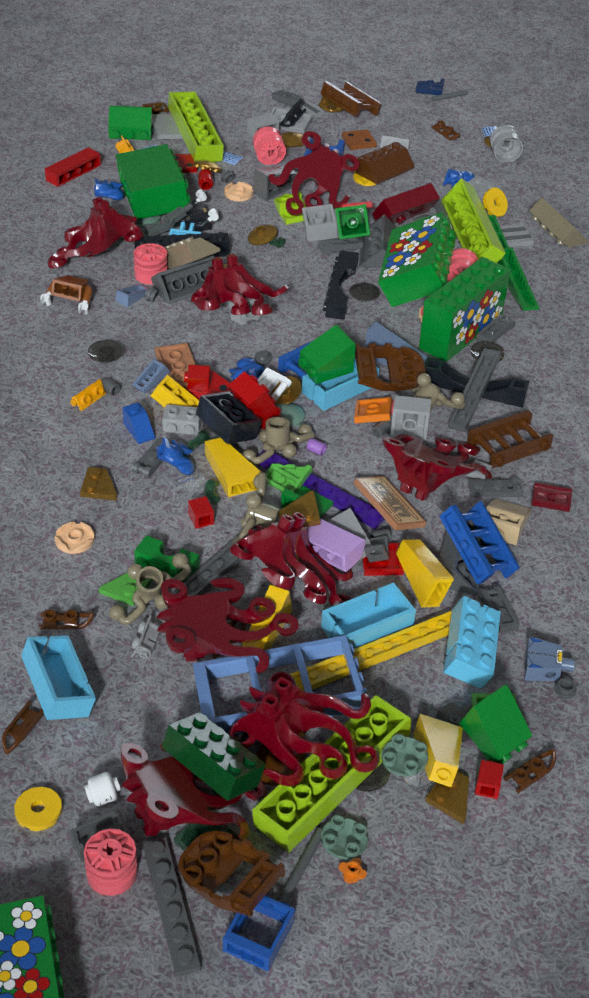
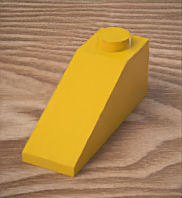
(172, 393)

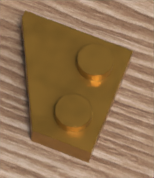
(98, 485)
(306, 506)
(451, 799)

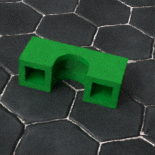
(151, 553)

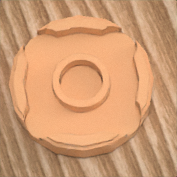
(239, 191)
(74, 537)

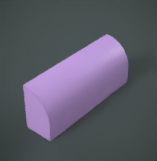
(335, 545)

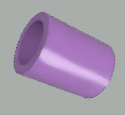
(316, 446)

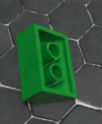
(130, 122)

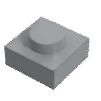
(477, 474)

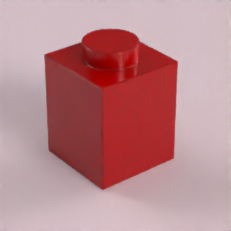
(197, 377)
(200, 512)
(489, 779)

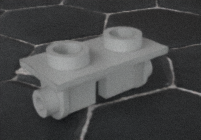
(386, 140)
(141, 644)

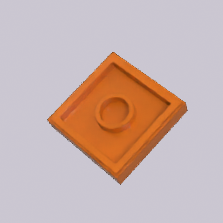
(373, 410)

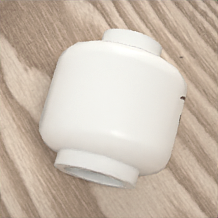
(102, 789)

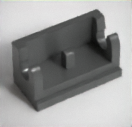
(82, 833)

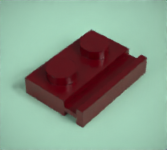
(552, 497)

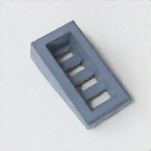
(130, 295)
(156, 369)

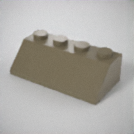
(557, 224)
(188, 251)

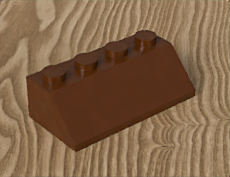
(385, 163)

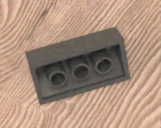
(376, 244)
(181, 281)
(455, 565)

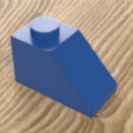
(138, 423)

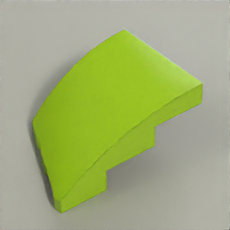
(281, 208)

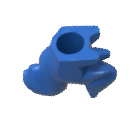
(453, 176)
(108, 190)
(249, 366)
(176, 455)

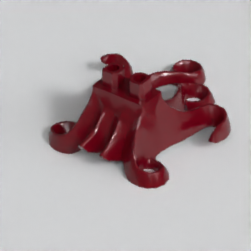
(320, 166)
(99, 231)
(233, 284)
(427, 467)
(288, 554)
(200, 626)
(284, 717)
(169, 797)

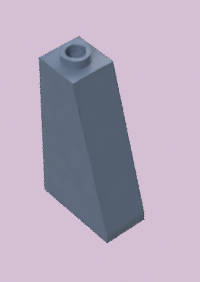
(381, 335)

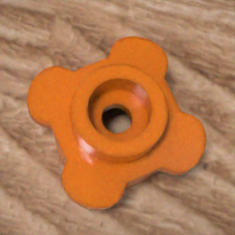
(350, 876)

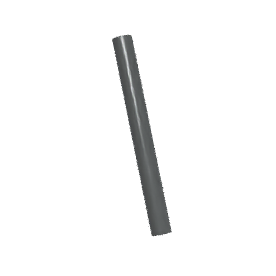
(300, 867)

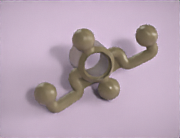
(430, 391)
(278, 438)
(257, 512)
(143, 595)

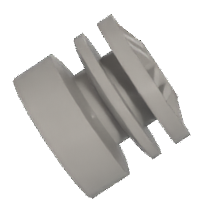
(506, 143)

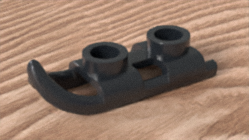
(290, 115)

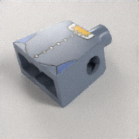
(545, 661)

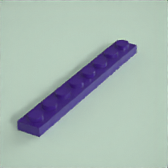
(341, 499)

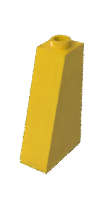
(230, 467)
(425, 572)
(282, 603)
(443, 748)

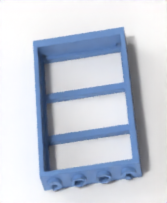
(278, 657)

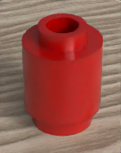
(205, 179)

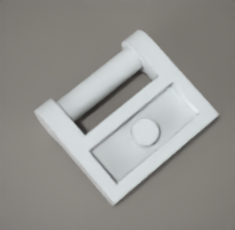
(270, 380)

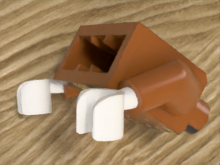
(69, 288)

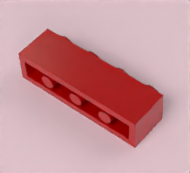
(72, 167)

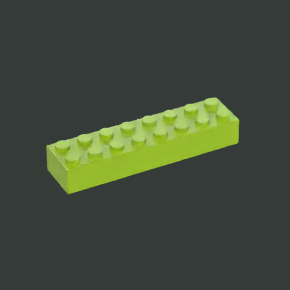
(195, 126)
(472, 222)
(296, 810)

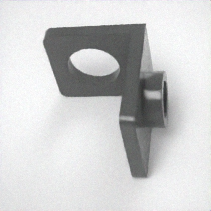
(381, 549)

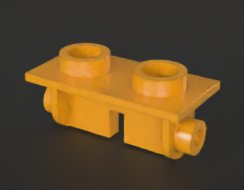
(123, 146)
(88, 395)

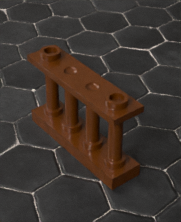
(350, 98)
(509, 426)

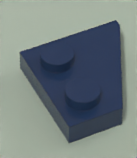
(430, 87)

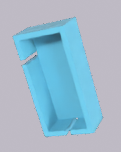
(335, 390)
(364, 621)
(472, 642)
(58, 677)

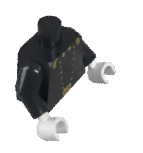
(199, 214)

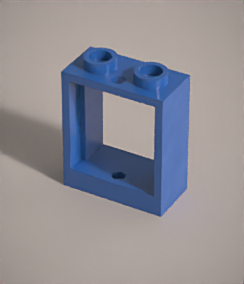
(251, 951)

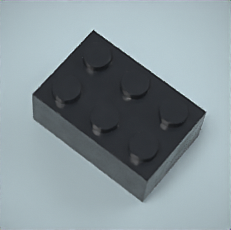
(228, 417)

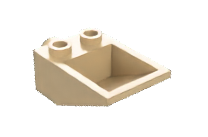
(509, 519)

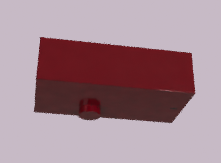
(407, 204)

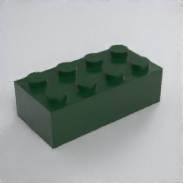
(213, 756)

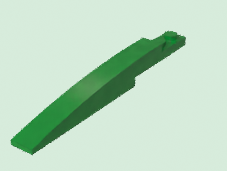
(517, 281)

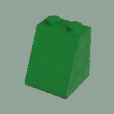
(352, 222)
(328, 356)
(497, 726)

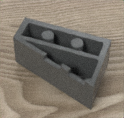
(263, 186)

